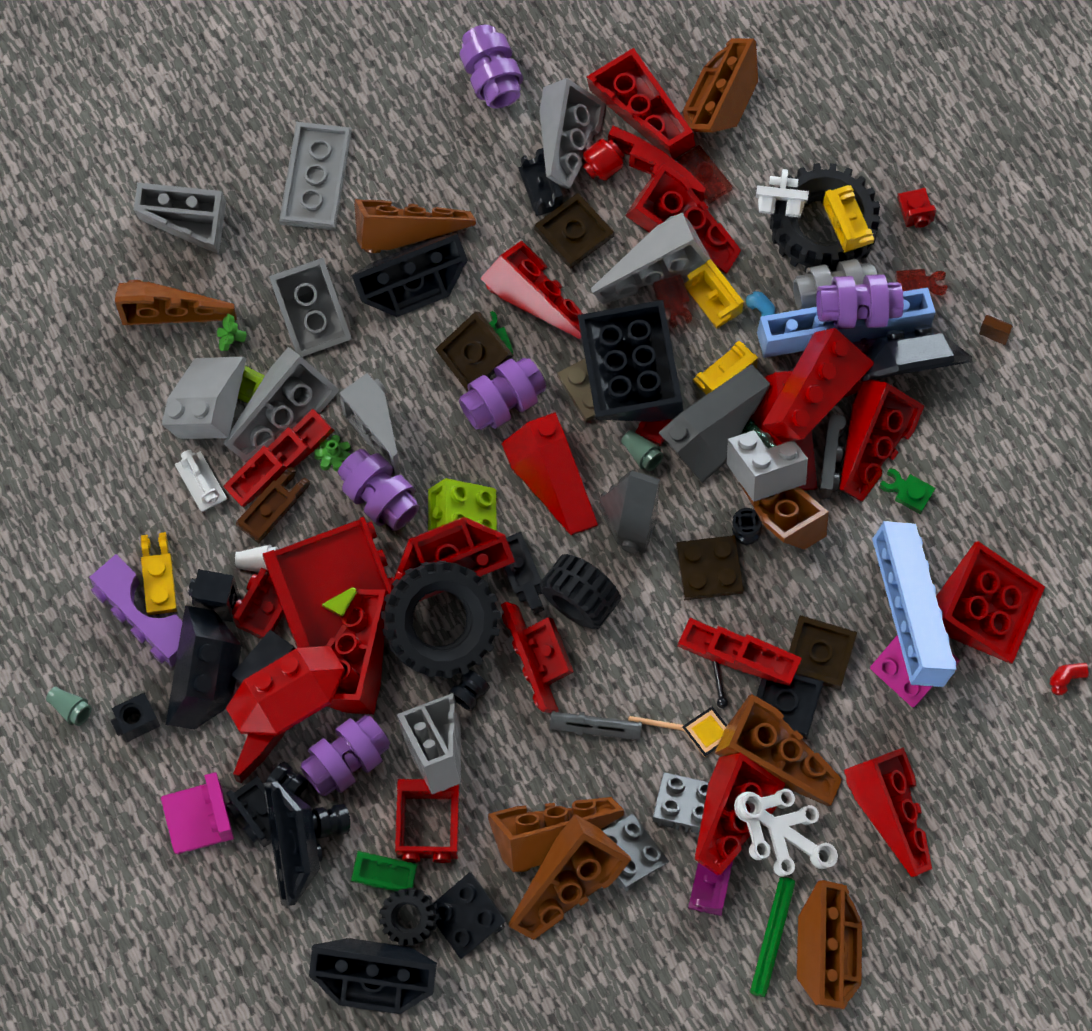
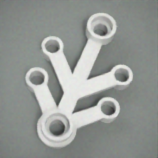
(780, 830)

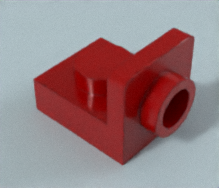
(916, 208)

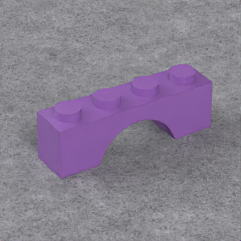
(118, 585)

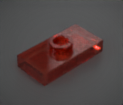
(706, 172)

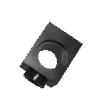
(135, 705)

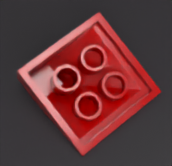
(989, 603)

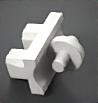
(769, 195)

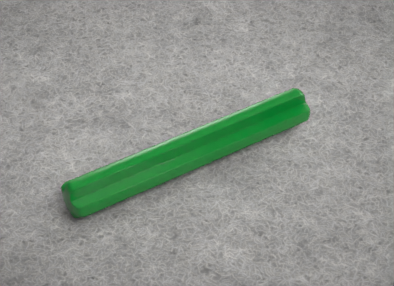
(772, 937)

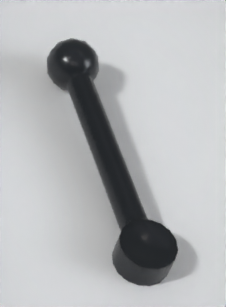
(722, 702)

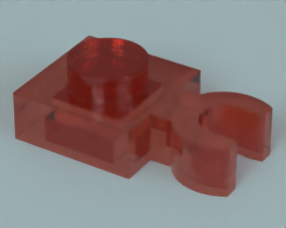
(917, 279)
(674, 296)

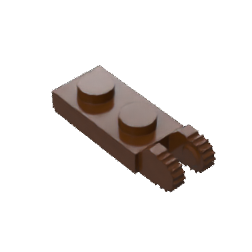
(271, 506)

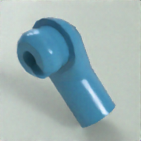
(761, 302)

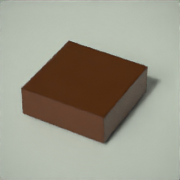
(995, 329)

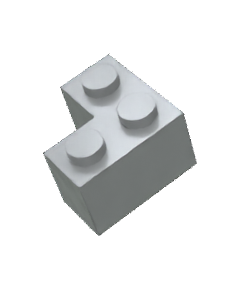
(765, 470)

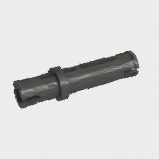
(559, 722)

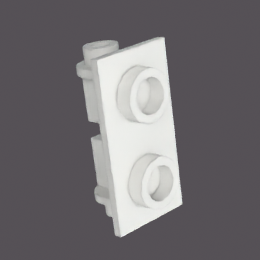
(200, 480)

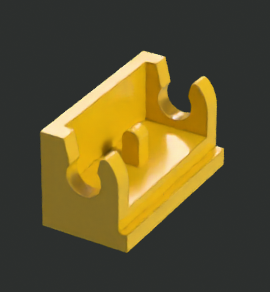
(847, 218)
(714, 294)
(725, 368)

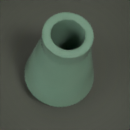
(643, 451)
(69, 706)

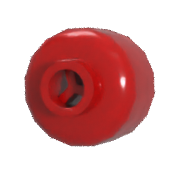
(603, 159)

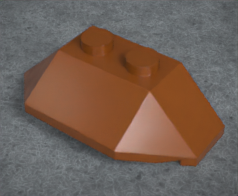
(723, 88)
(829, 946)

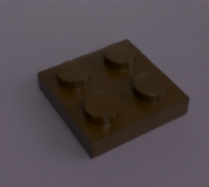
(574, 230)
(473, 350)
(709, 567)
(823, 650)

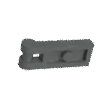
(831, 456)

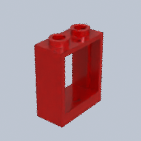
(419, 790)

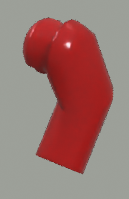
(1064, 674)

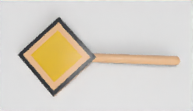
(703, 730)

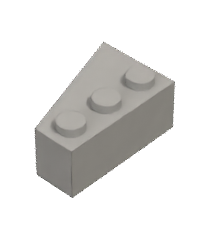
(183, 212)
(435, 741)

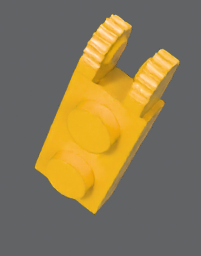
(158, 577)

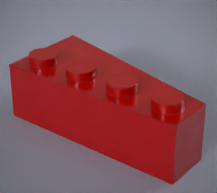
(640, 101)
(816, 384)

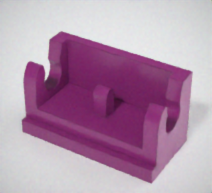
(709, 890)

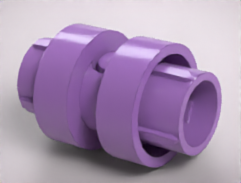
(489, 60)
(871, 301)
(514, 386)
(386, 498)
(325, 765)

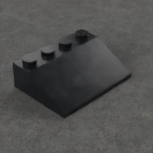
(631, 363)

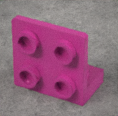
(892, 670)
(197, 816)

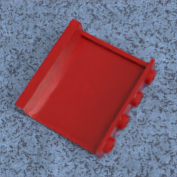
(320, 570)

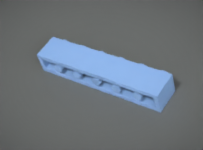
(792, 330)
(914, 604)

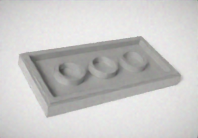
(315, 176)

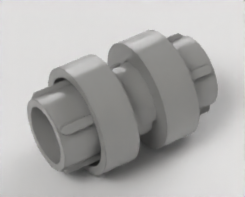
(806, 285)

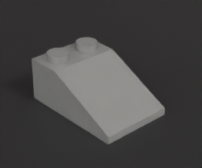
(310, 307)
(205, 399)
(367, 411)

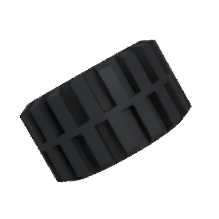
(580, 591)

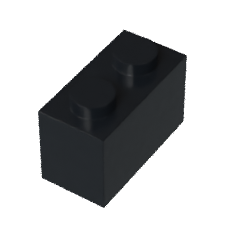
(214, 592)

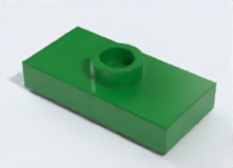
(383, 872)

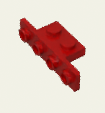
(540, 652)

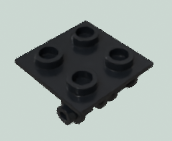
(467, 915)

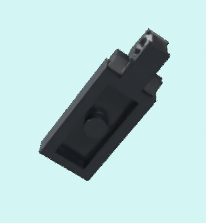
(524, 574)

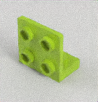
(455, 499)

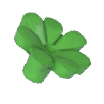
(229, 333)
(332, 453)

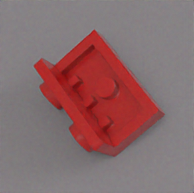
(259, 608)

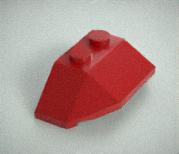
(459, 543)
(286, 691)

